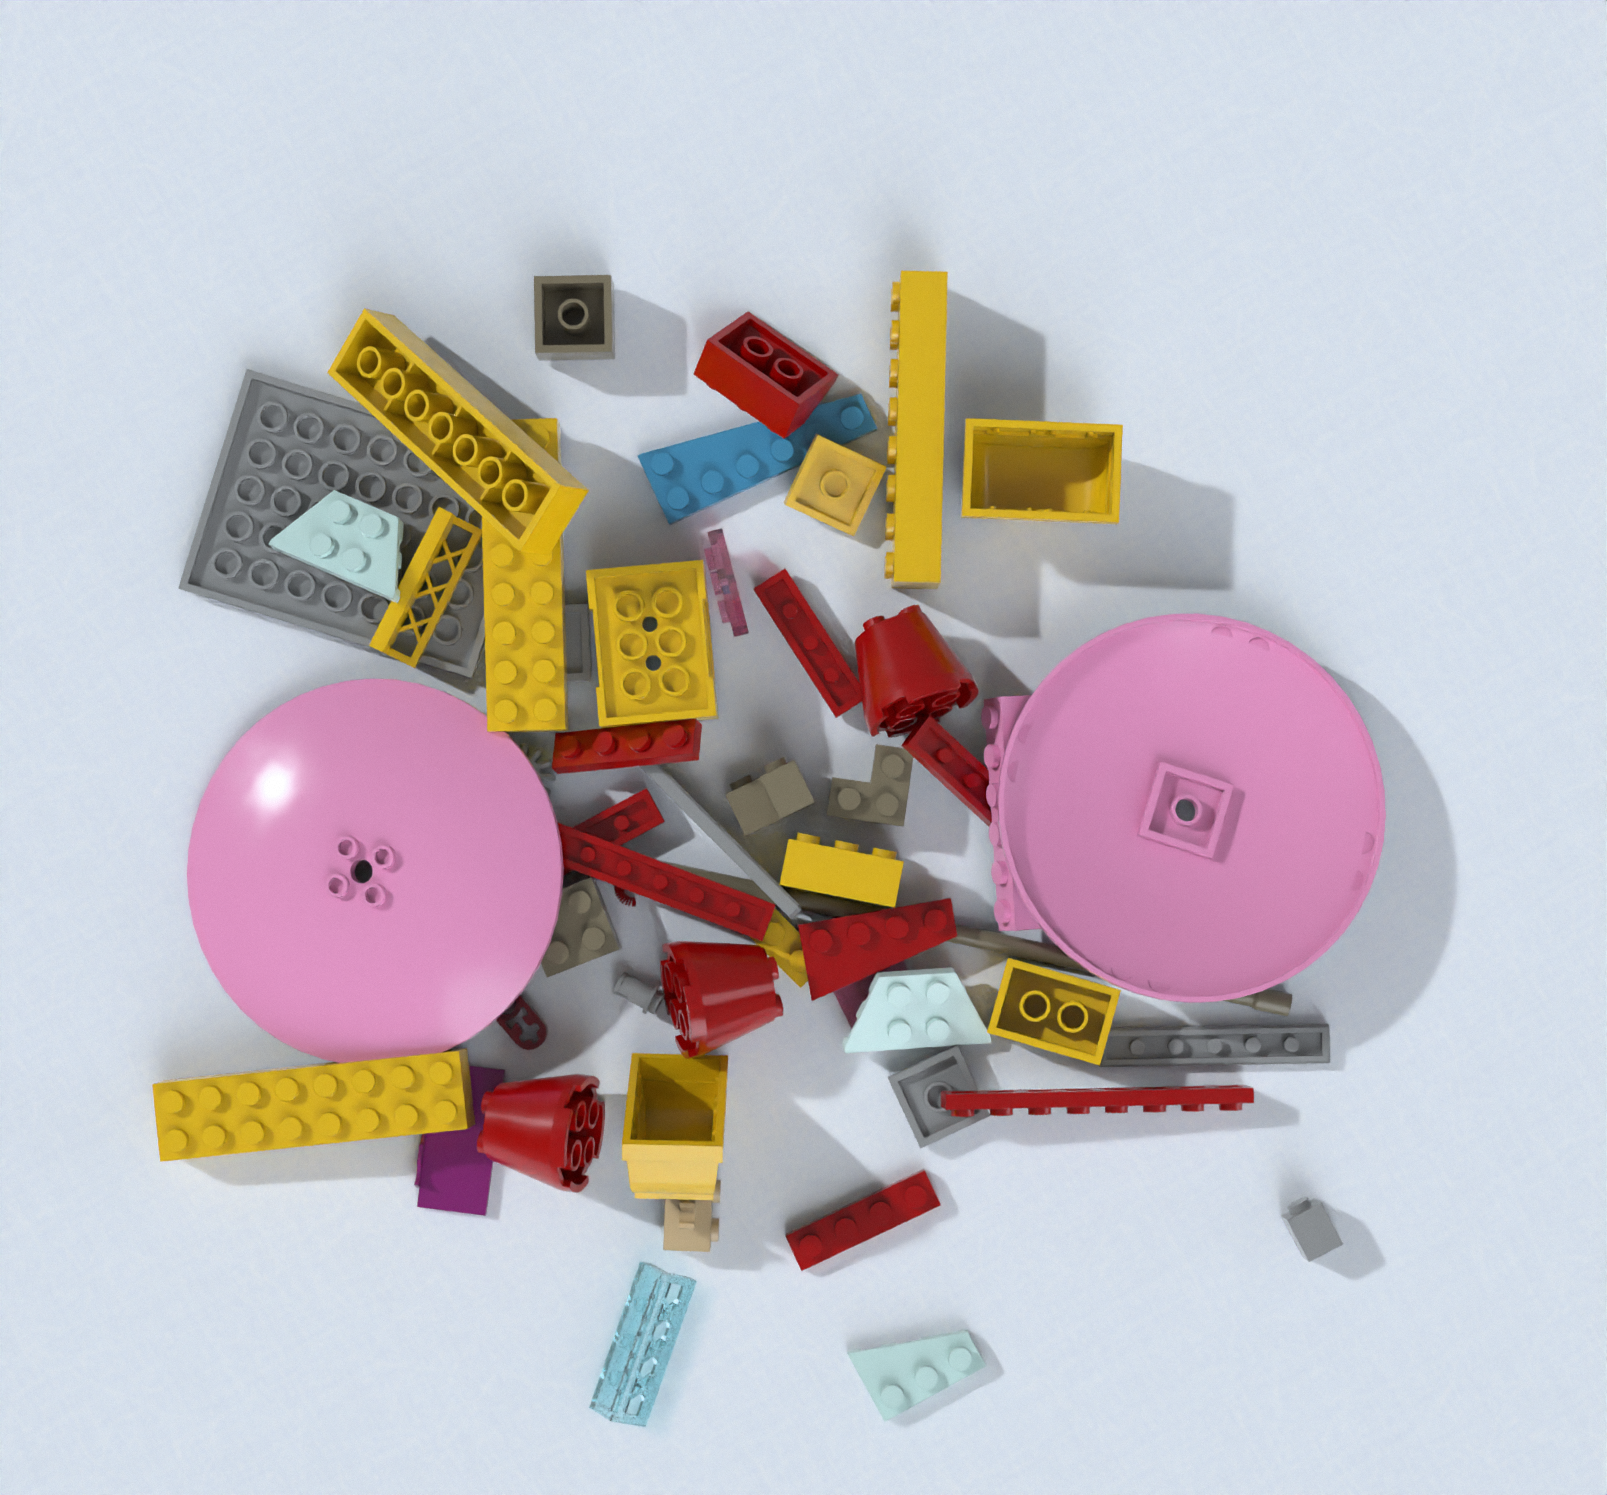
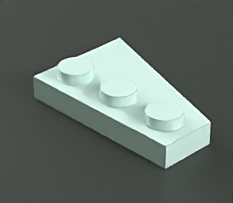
(915, 1370)

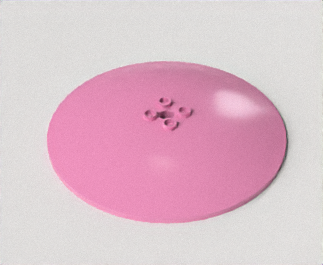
(1278, 793)
(456, 888)

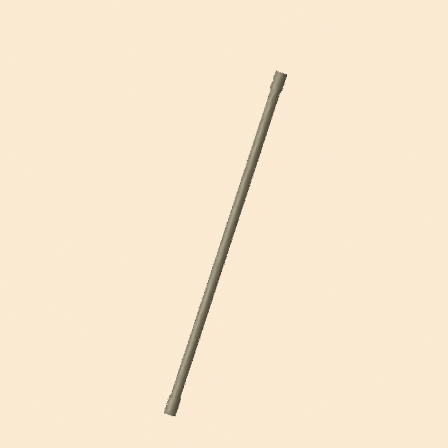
(1266, 1001)

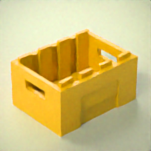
(683, 641)

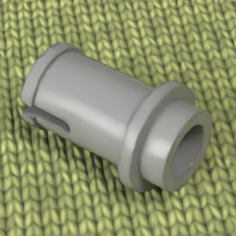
(639, 993)

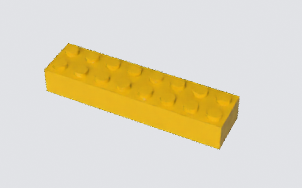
(919, 430)
(457, 432)
(525, 622)
(313, 1105)

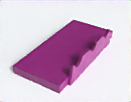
(448, 1164)

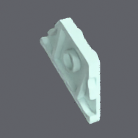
(348, 542)
(915, 1012)

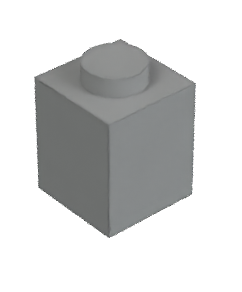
(1311, 1228)

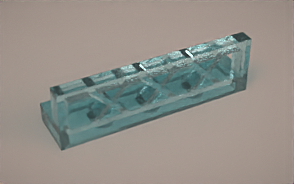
(635, 1344)

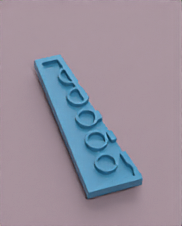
(726, 463)

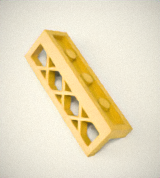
(413, 580)

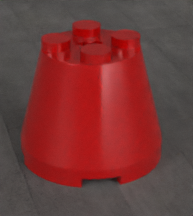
(908, 673)
(717, 992)
(545, 1128)

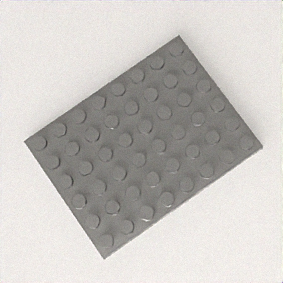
(279, 461)

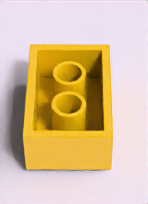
(842, 870)
(1053, 1011)

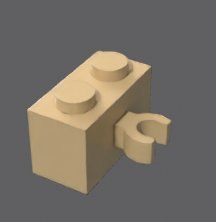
(690, 1224)

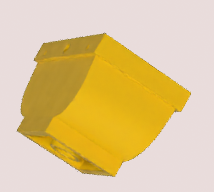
(1041, 471)
(675, 1125)

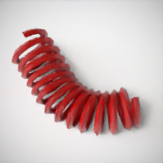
(622, 894)

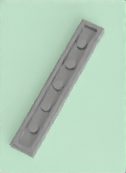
(722, 839)
(1217, 1045)

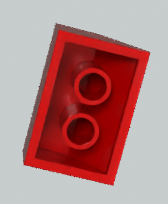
(764, 374)

